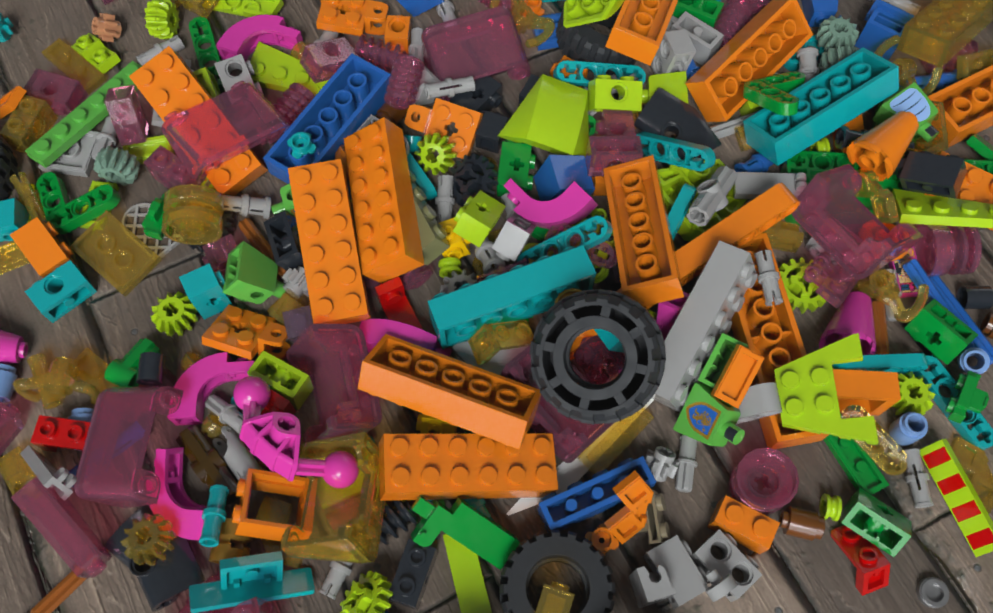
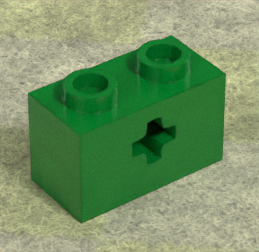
(705, 10)
(515, 164)
(940, 331)
(877, 522)

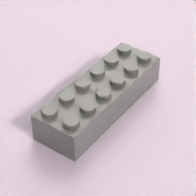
(703, 320)

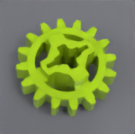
(797, 288)
(368, 594)

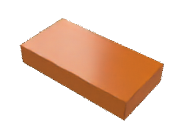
(11, 100)
(737, 376)

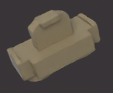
(655, 525)

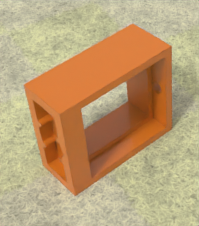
(869, 389)
(272, 483)

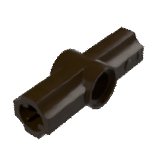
(206, 461)

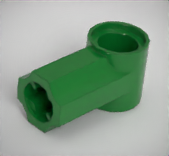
(124, 371)

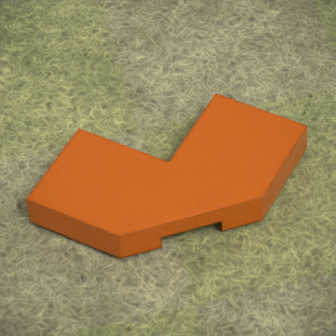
(632, 517)

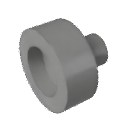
(720, 586)

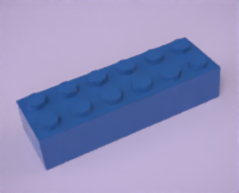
(332, 115)

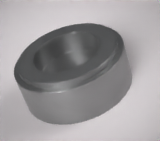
(932, 592)

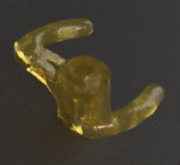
(527, 19)
(909, 67)
(885, 288)
(58, 382)

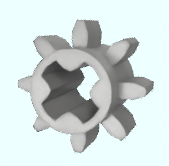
(295, 282)
(662, 463)

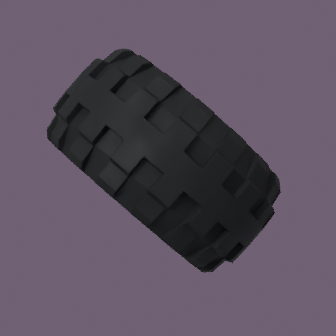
(642, 347)

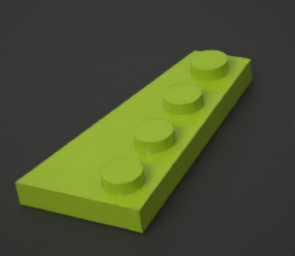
(249, 7)
(279, 70)
(939, 210)

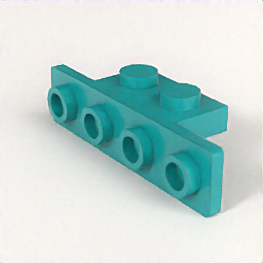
(249, 578)

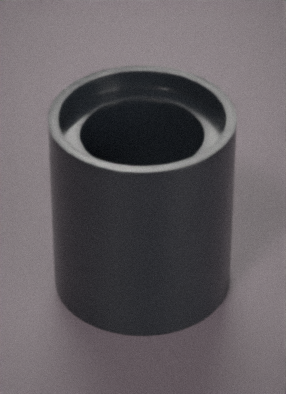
(975, 297)

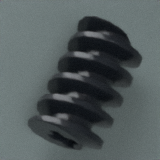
(395, 518)

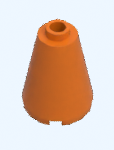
(884, 144)

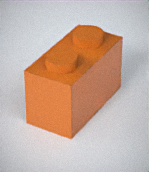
(41, 246)
(744, 524)

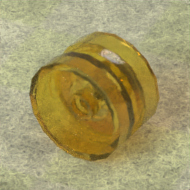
(192, 214)

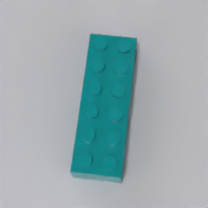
(823, 105)
(509, 296)

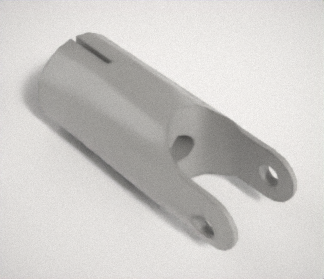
(235, 453)

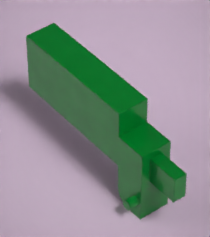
(465, 526)

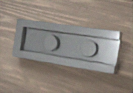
(752, 184)
(48, 473)

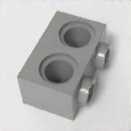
(674, 52)
(226, 66)
(731, 559)

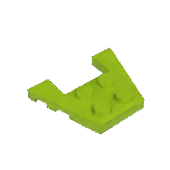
(810, 393)

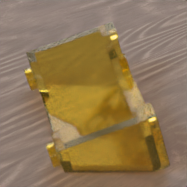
(340, 521)

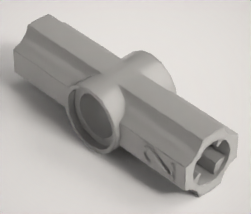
(712, 196)

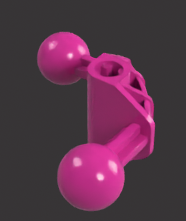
(276, 439)

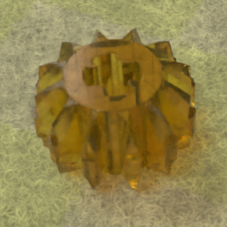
(137, 543)

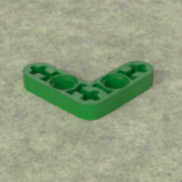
(774, 92)
(66, 214)

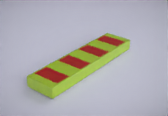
(959, 496)

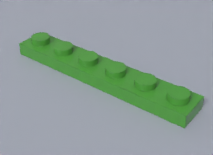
(78, 121)

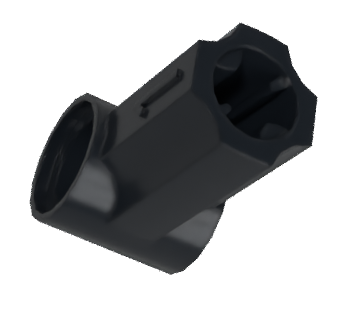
(153, 370)

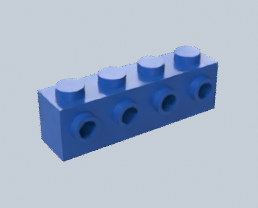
(590, 497)

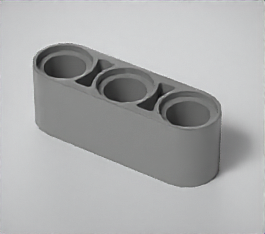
(760, 402)

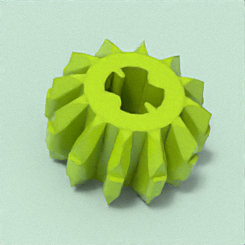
(161, 18)
(429, 146)
(174, 314)
(913, 395)

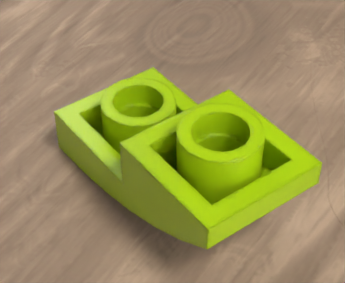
(95, 53)

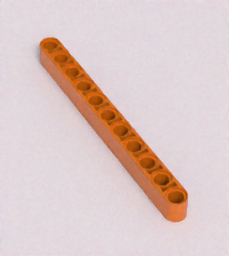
(734, 230)

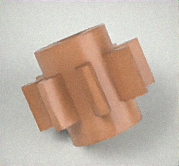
(106, 27)

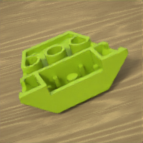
(588, 11)
(551, 118)
(673, 180)

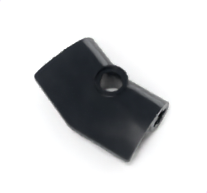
(669, 113)
(166, 577)

